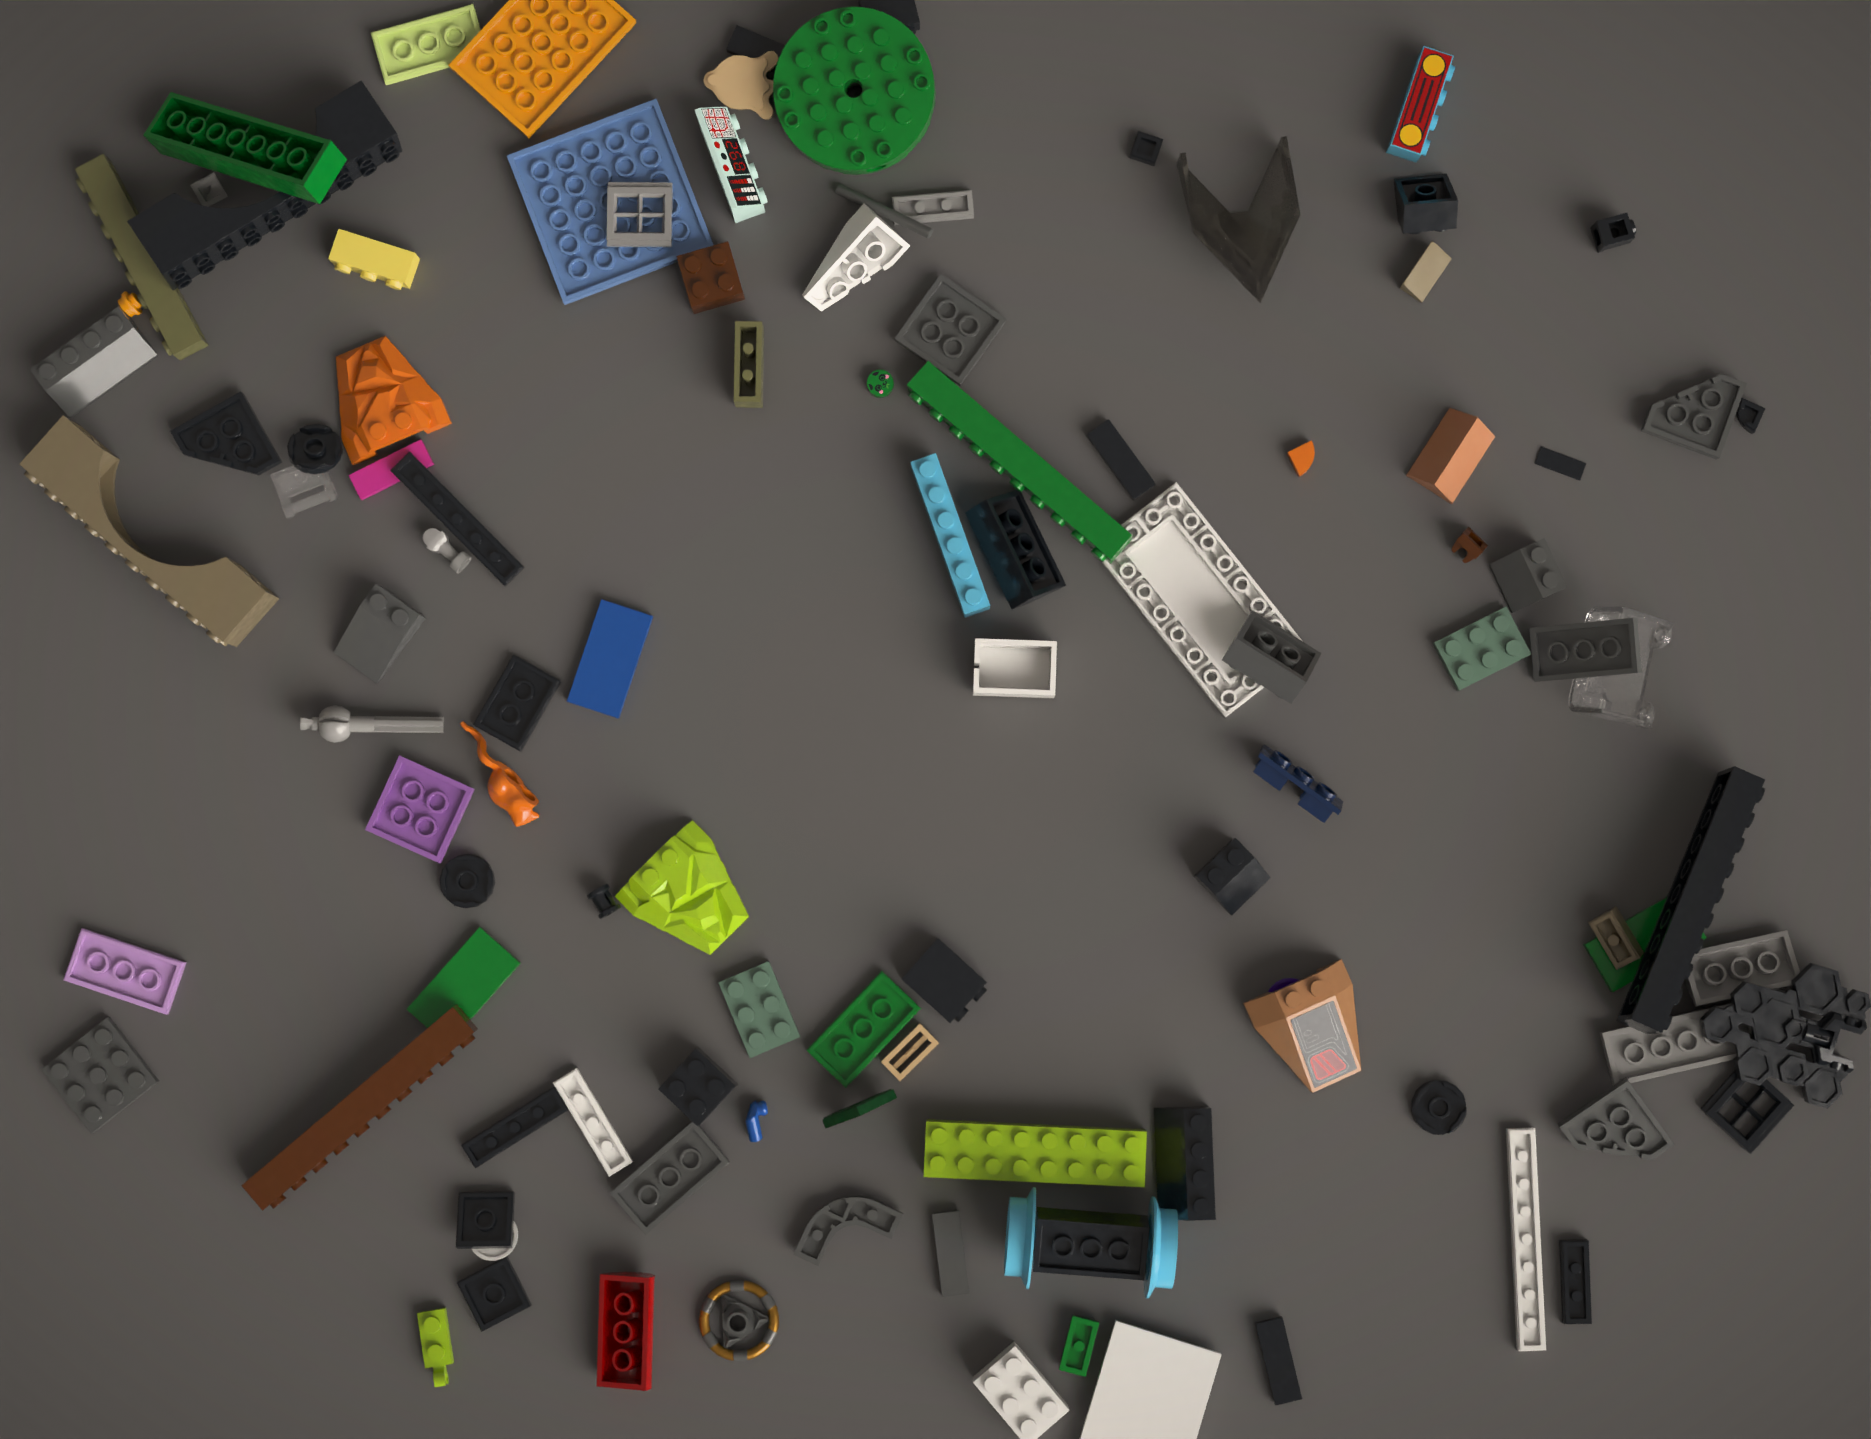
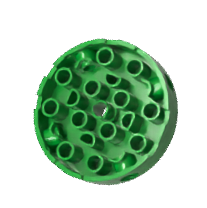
(846, 51)

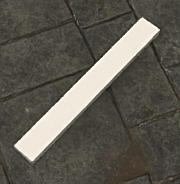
(1525, 1239)

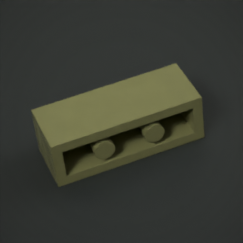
(748, 364)

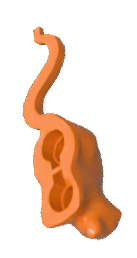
(505, 785)

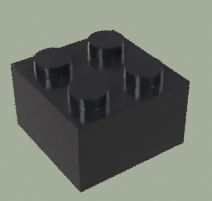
(698, 1086)

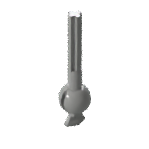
(337, 724)

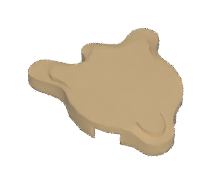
(743, 83)

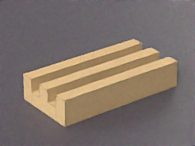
(926, 1035)

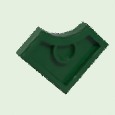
(859, 1108)

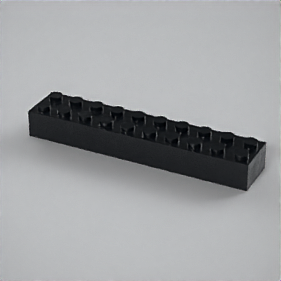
(1691, 901)

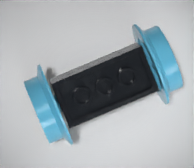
(1091, 1243)

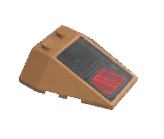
(1312, 1026)

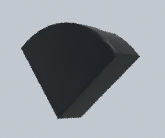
(1749, 415)

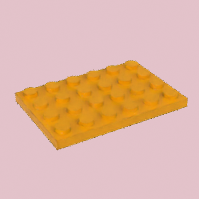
(539, 54)

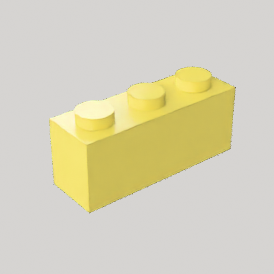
(373, 260)

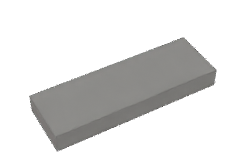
(936, 206)

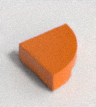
(1302, 457)

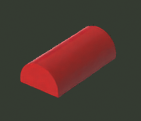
(625, 1330)

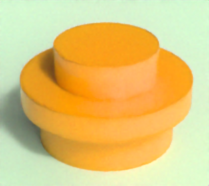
(130, 304)

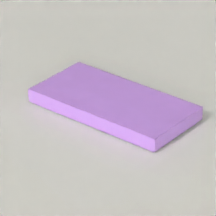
(124, 971)

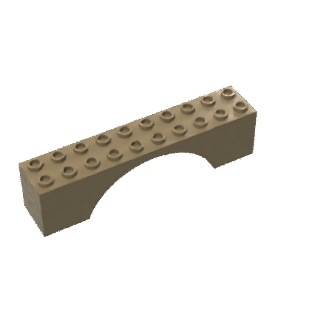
(82, 475)

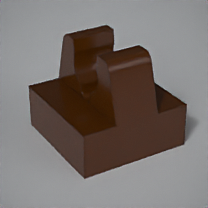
(1471, 543)

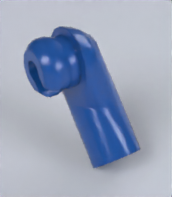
(752, 1120)

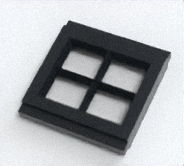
(1765, 1124)

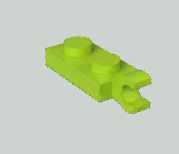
(436, 1343)

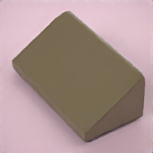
(1426, 272)
(1616, 938)

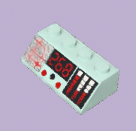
(731, 163)

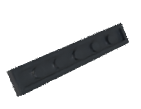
(457, 519)

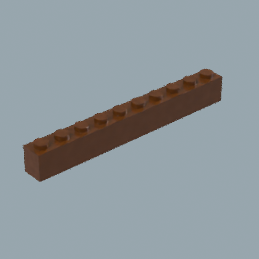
(359, 1107)

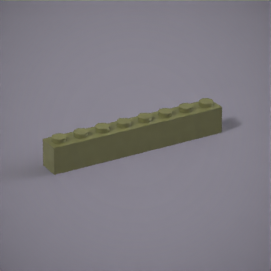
(166, 305)

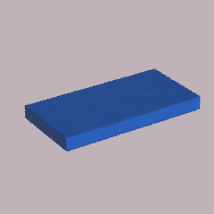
(610, 659)

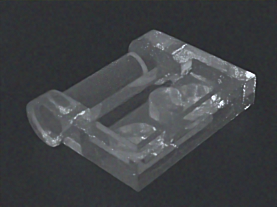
(292, 482)

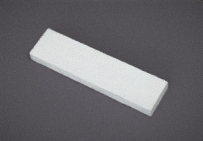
(593, 1122)

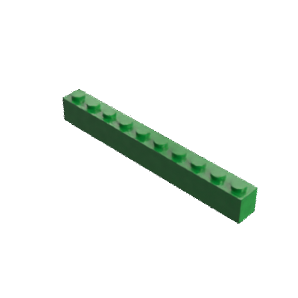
(1019, 463)

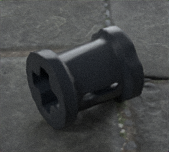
(603, 901)

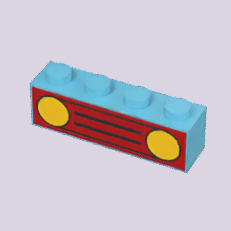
(1420, 104)

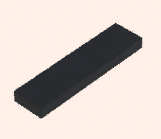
(514, 1127)

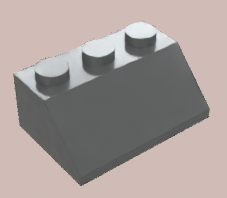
(1271, 657)

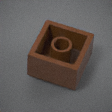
(710, 277)

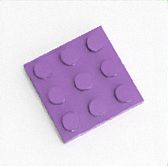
(420, 809)

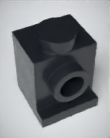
(1620, 224)

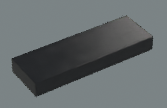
(1121, 459)
(1575, 1281)
(1278, 1360)

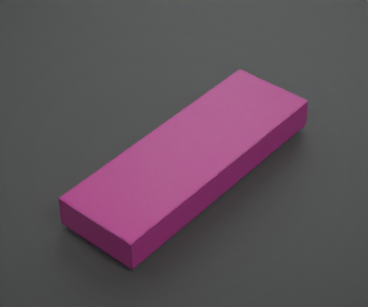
(378, 474)

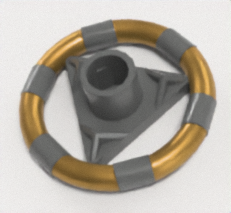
(739, 1320)

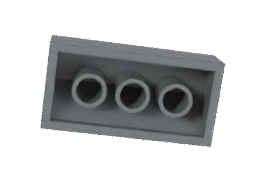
(94, 362)

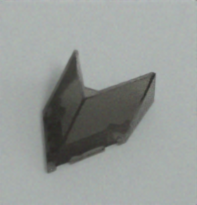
(1249, 240)

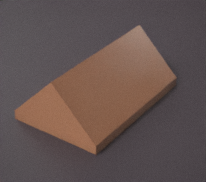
(1451, 454)

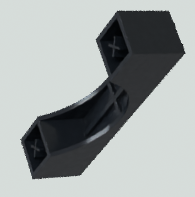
(194, 238)

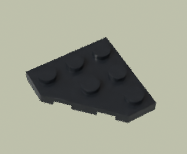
(228, 437)

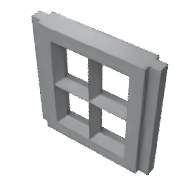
(639, 190)

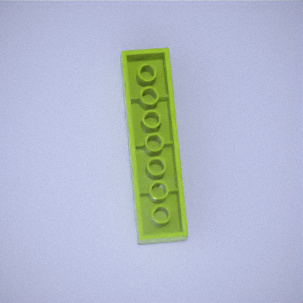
(1035, 1153)

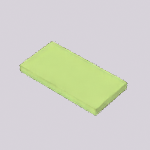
(424, 43)

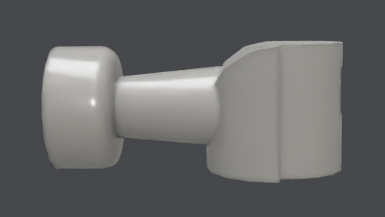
(439, 542)

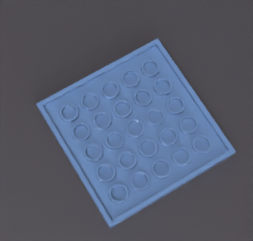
(567, 199)

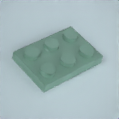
(1481, 648)
(759, 1009)

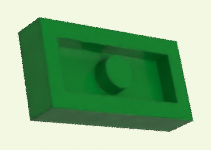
(1078, 1345)

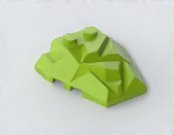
(686, 891)

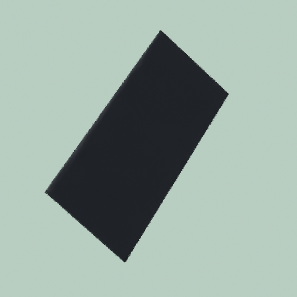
(1560, 463)

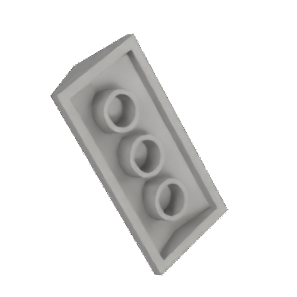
(1757, 960)

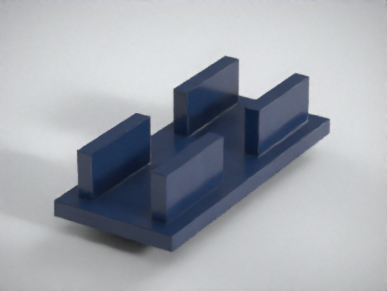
(1316, 798)

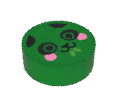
(880, 383)

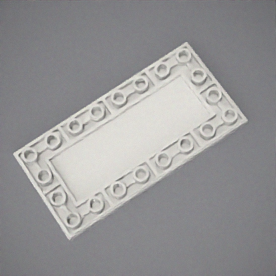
(1192, 592)
(1150, 1387)

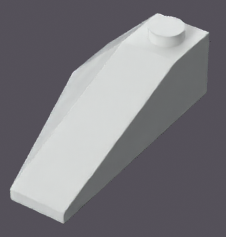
(857, 253)

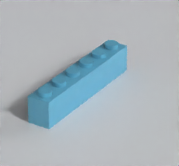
(950, 535)

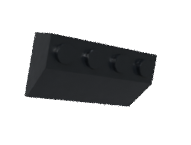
(1015, 548)
(1185, 1161)

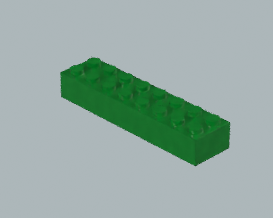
(245, 147)

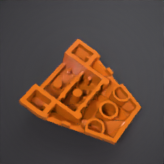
(383, 400)

